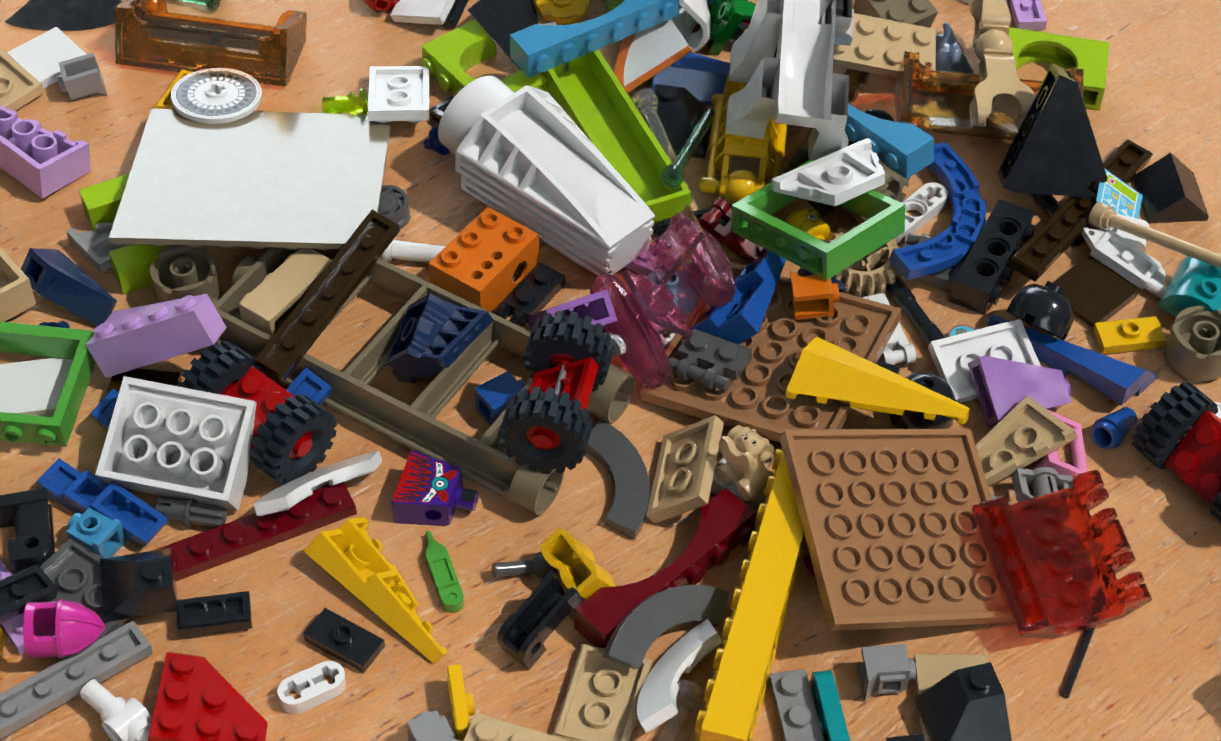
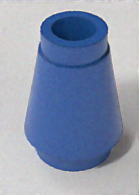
(1113, 428)

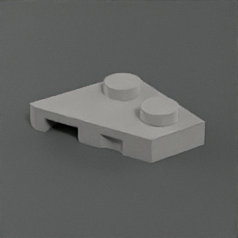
(95, 245)

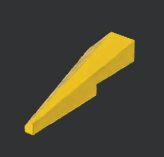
(846, 377)
(365, 572)

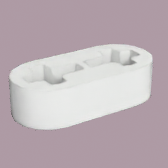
(311, 687)

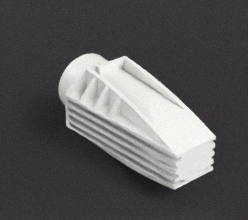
(545, 174)

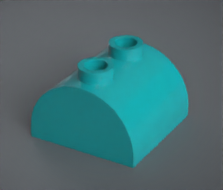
(1193, 285)

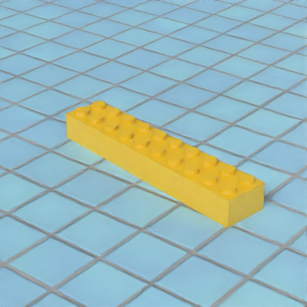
(757, 615)

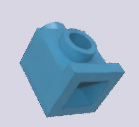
(97, 532)

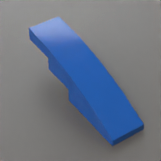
(84, 490)

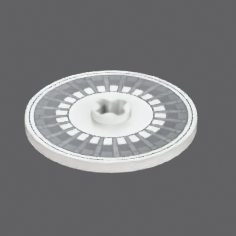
(216, 95)

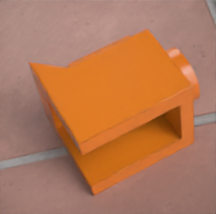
(813, 296)

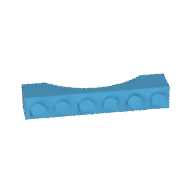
(549, 46)
(897, 144)

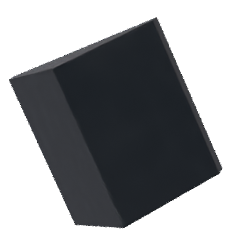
(1170, 192)

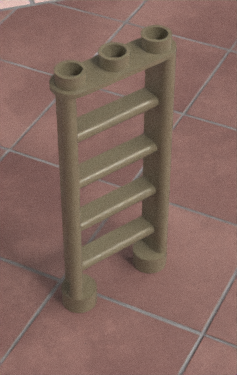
(416, 424)

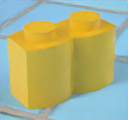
(575, 563)

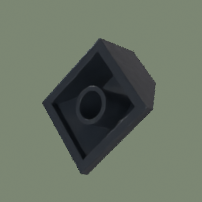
(679, 115)
(138, 585)
(966, 706)

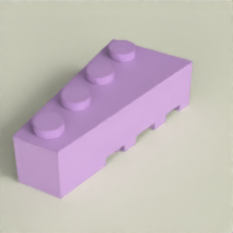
(40, 157)
(154, 333)

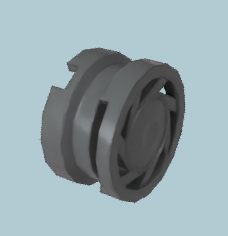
(394, 205)

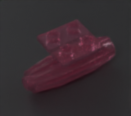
(698, 254)
(641, 319)

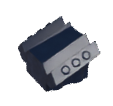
(433, 337)

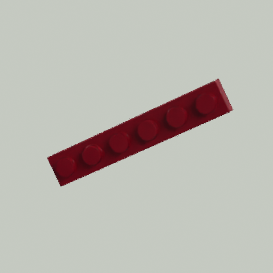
(259, 532)

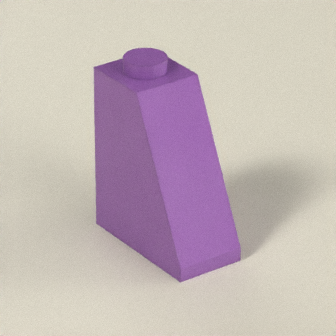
(596, 306)
(1005, 383)

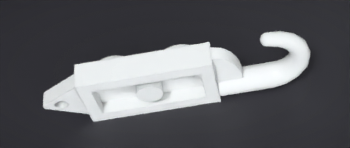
(1126, 260)

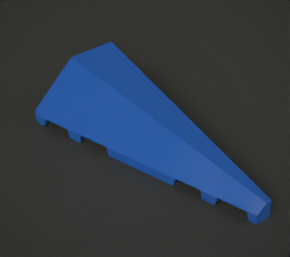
(697, 74)
(746, 311)
(1106, 374)

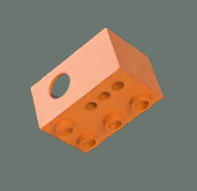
(484, 258)

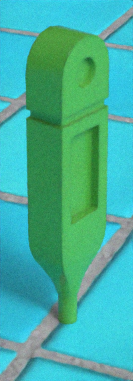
(443, 576)

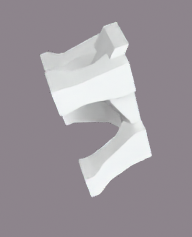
(800, 81)

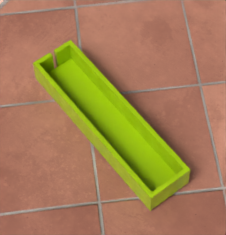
(617, 129)

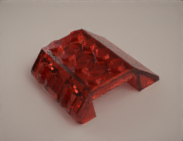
(1061, 560)

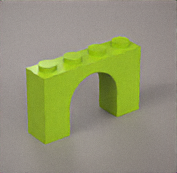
(463, 48)
(1067, 53)
(131, 262)

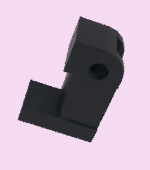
(33, 527)
(536, 619)

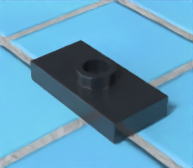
(214, 614)
(344, 640)

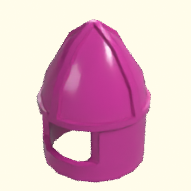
(59, 628)

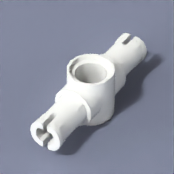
(119, 718)

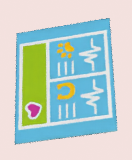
(1120, 196)

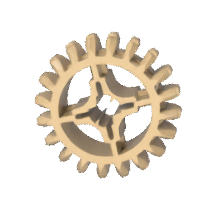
(871, 272)

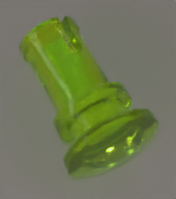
(348, 103)

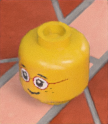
(810, 222)

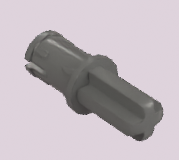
(191, 512)

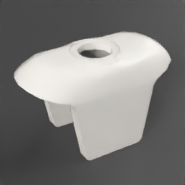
(689, 15)

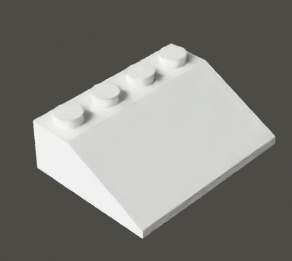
(179, 443)

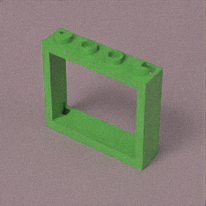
(755, 223)
(53, 343)

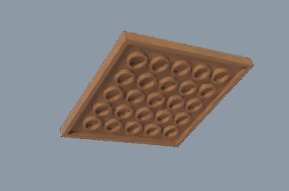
(760, 391)
(895, 526)

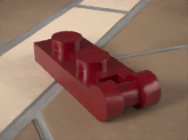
(740, 245)

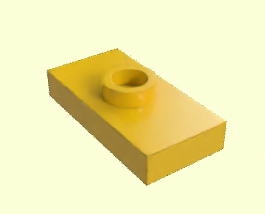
(1129, 335)
(461, 704)

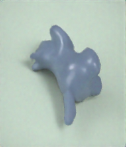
(950, 53)

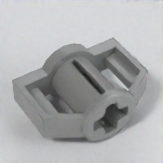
(1041, 480)

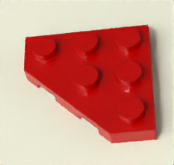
(201, 705)

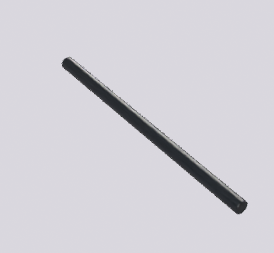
(1077, 661)

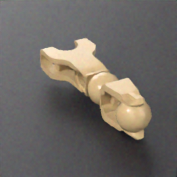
(999, 83)

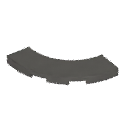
(629, 478)
(659, 613)

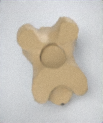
(744, 464)

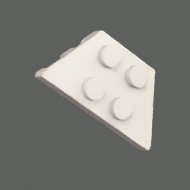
(834, 176)

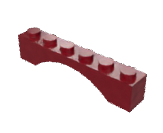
(722, 527)

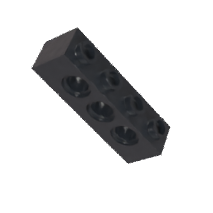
(987, 263)

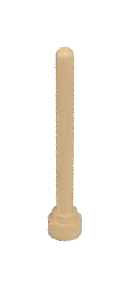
(1104, 216)

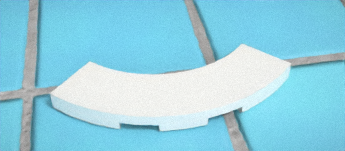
(302, 487)
(660, 689)

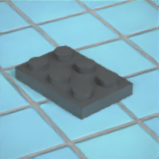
(78, 577)

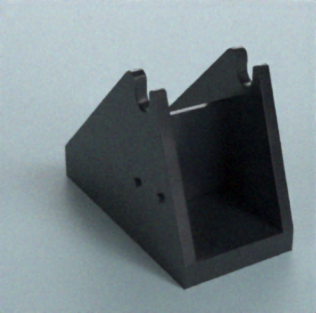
(1054, 143)

